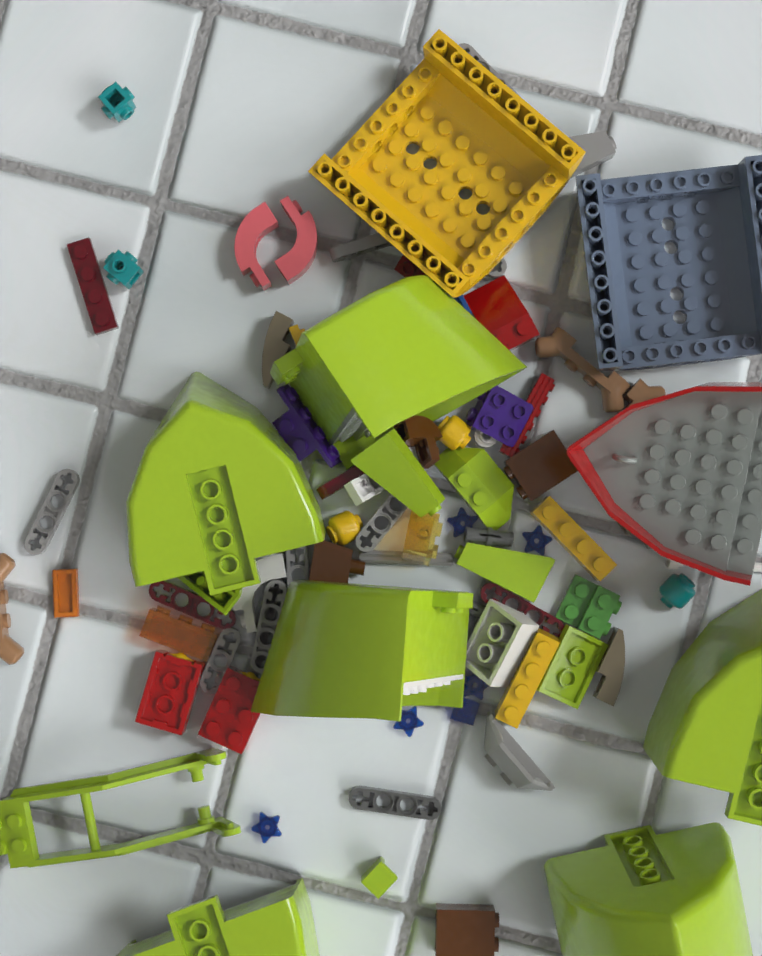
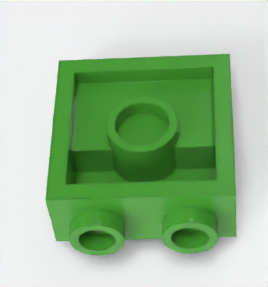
(588, 607)

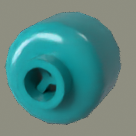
(677, 591)

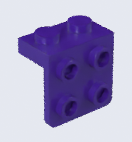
(499, 415)

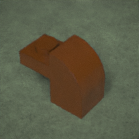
(422, 435)

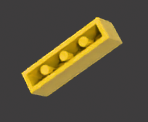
(573, 538)
(526, 678)

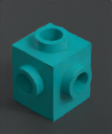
(117, 102)
(128, 274)

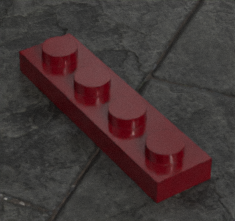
(92, 286)

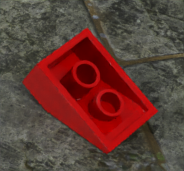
(502, 313)

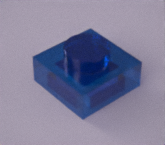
(467, 713)

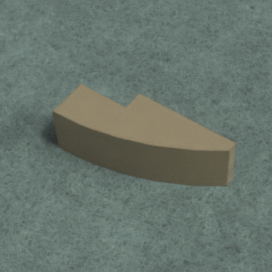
(274, 345)
(612, 668)

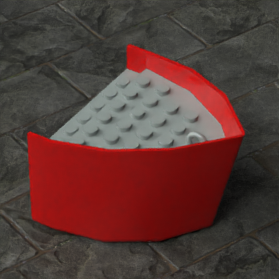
(684, 475)

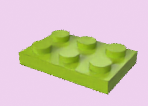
(572, 666)

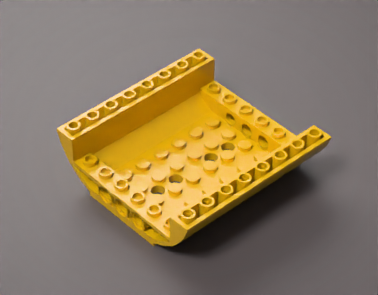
(481, 143)

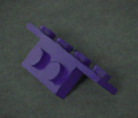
(301, 431)

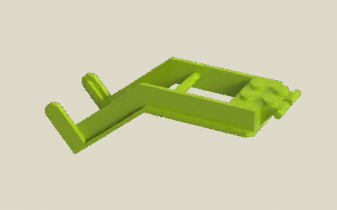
(18, 832)

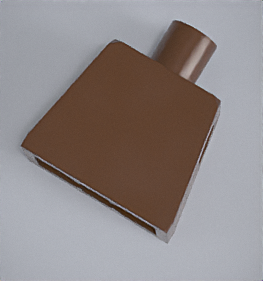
(334, 563)

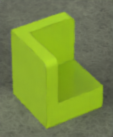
(378, 878)

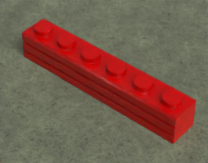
(537, 397)

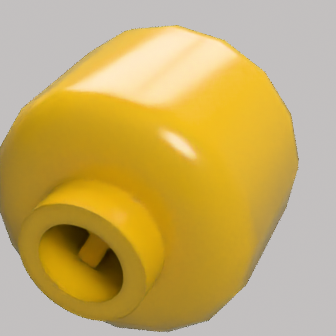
(454, 432)
(344, 527)

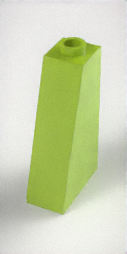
(400, 473)
(510, 569)

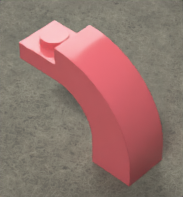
(249, 234)
(301, 256)

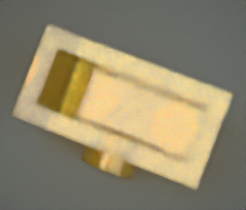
(420, 538)

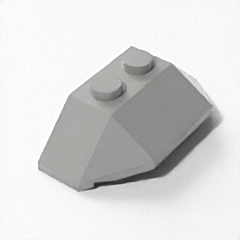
(511, 758)

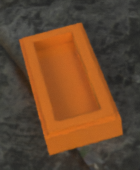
(65, 593)

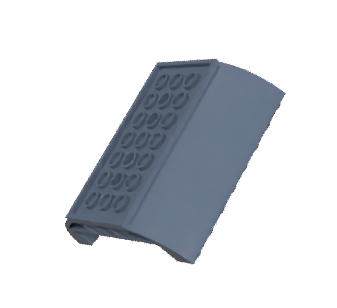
(713, 266)

